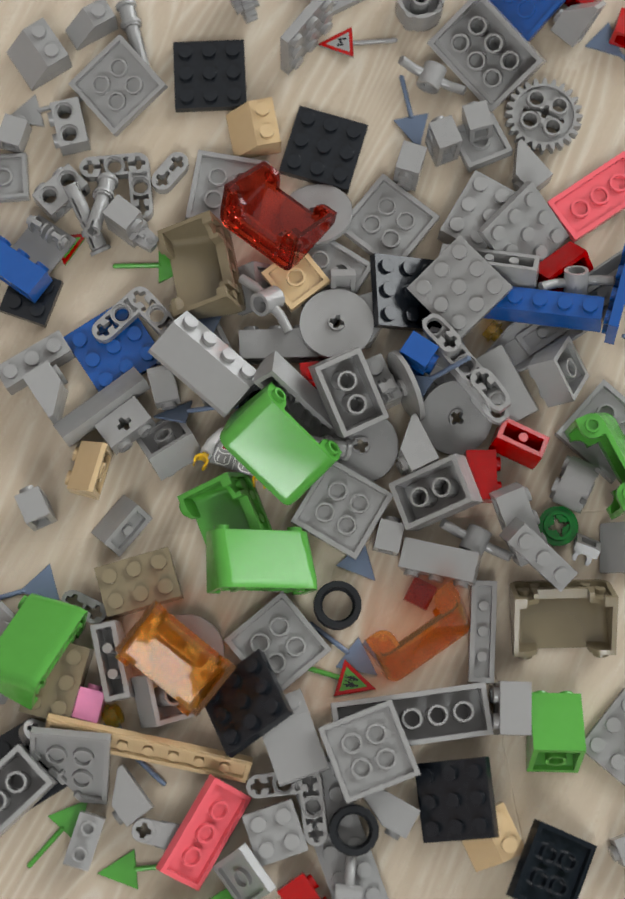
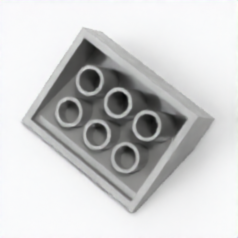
(486, 52)

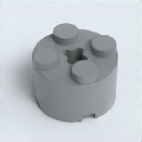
(419, 14)
(576, 483)

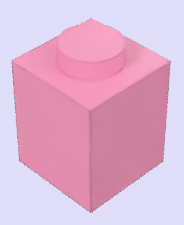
(89, 703)

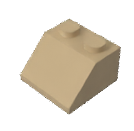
(254, 129)
(89, 469)
(494, 851)

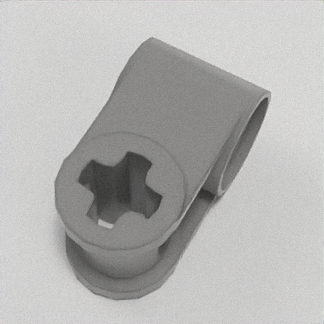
(161, 832)

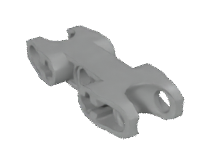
(480, 382)

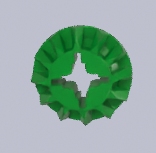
(563, 516)

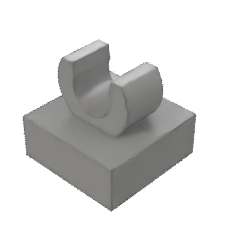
(343, 279)
(586, 546)

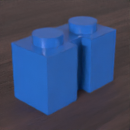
(420, 354)

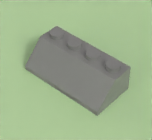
(204, 363)

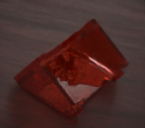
(271, 218)

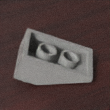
(295, 744)

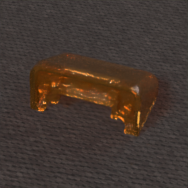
(403, 657)
(174, 658)

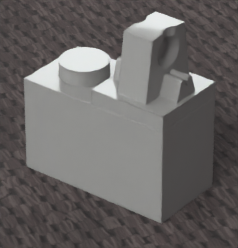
(128, 224)
(384, 381)

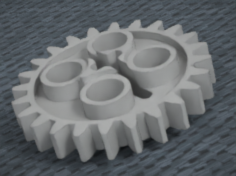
(548, 96)

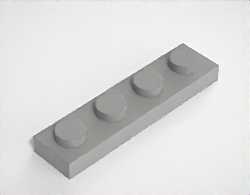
(482, 632)

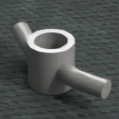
(431, 76)
(576, 280)
(267, 301)
(475, 539)
(348, 889)

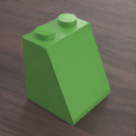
(557, 733)

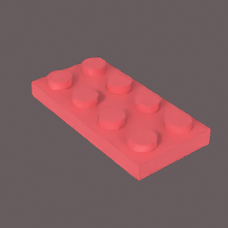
(592, 199)
(203, 832)

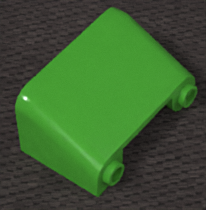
(605, 431)
(277, 446)
(226, 501)
(259, 560)
(35, 644)

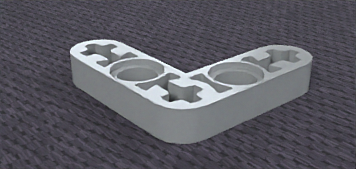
(134, 175)
(135, 310)
(297, 787)

